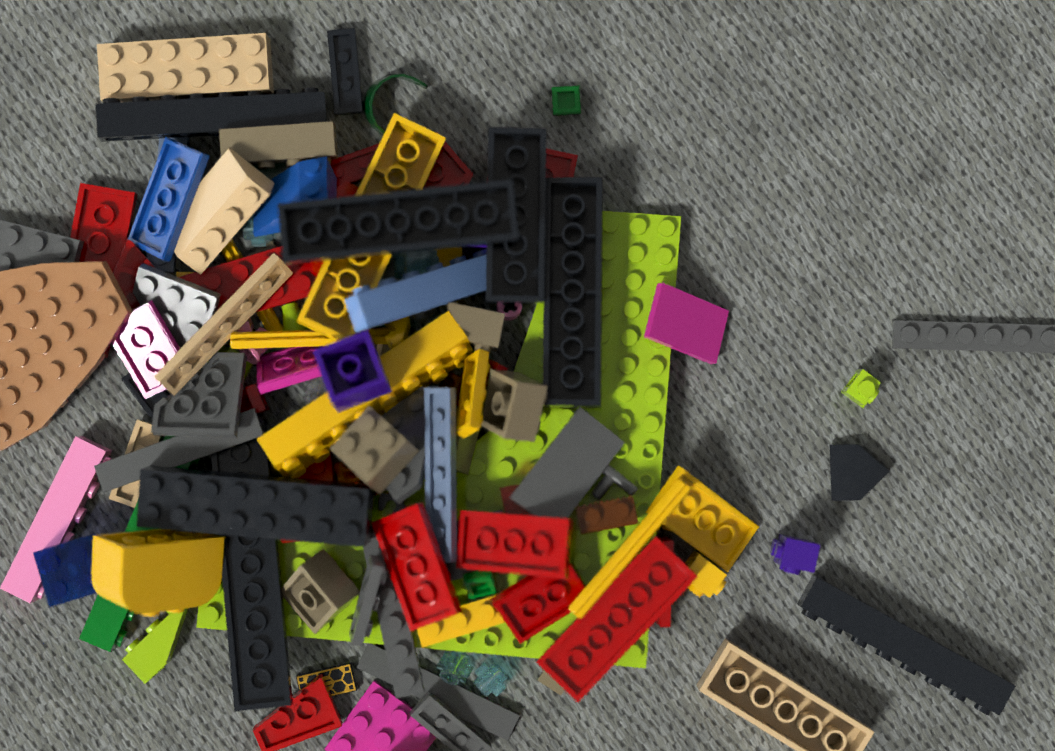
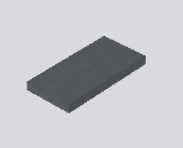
(567, 467)

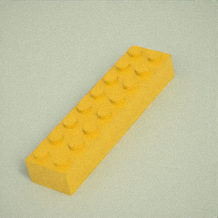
(398, 165)
(409, 365)

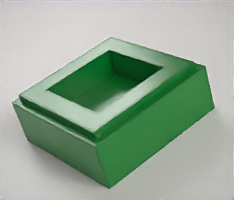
(566, 100)
(479, 583)

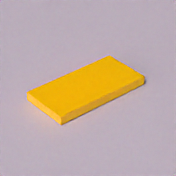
(707, 521)

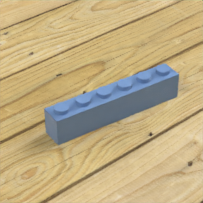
(417, 292)

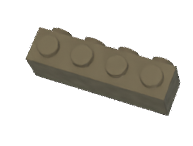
(281, 143)

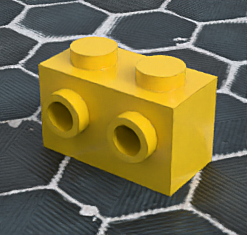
(709, 578)

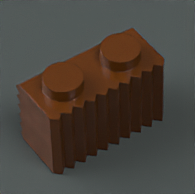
(607, 515)

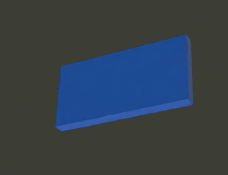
(168, 199)

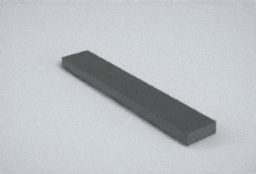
(173, 453)
(462, 701)

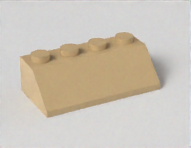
(220, 208)

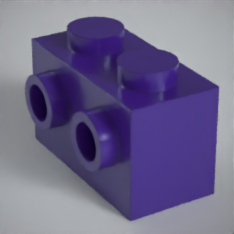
(795, 554)

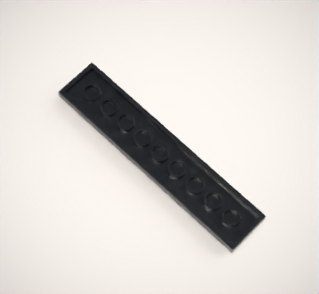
(254, 600)

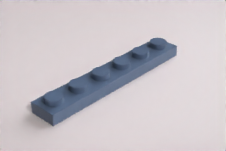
(441, 467)

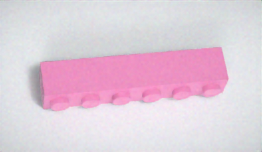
(57, 515)

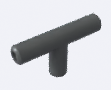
(613, 476)

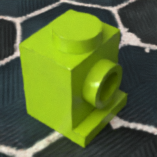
(861, 388)

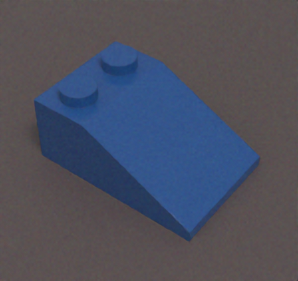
(301, 182)

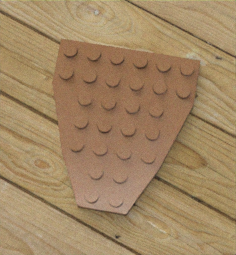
(52, 338)

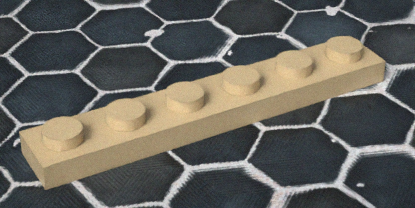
(224, 322)

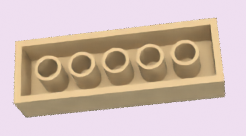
(185, 67)
(779, 703)

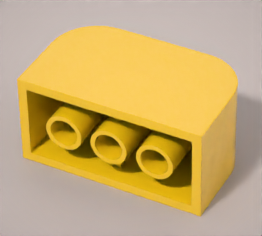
(157, 569)

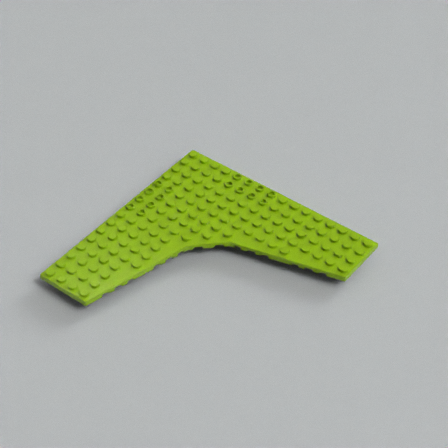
(635, 380)

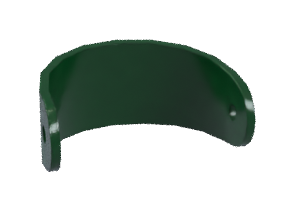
(369, 96)

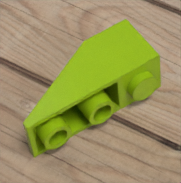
(156, 650)

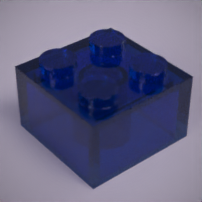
(66, 570)

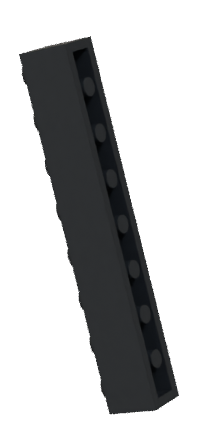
(203, 115)
(906, 645)

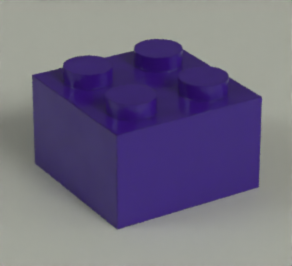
(352, 371)

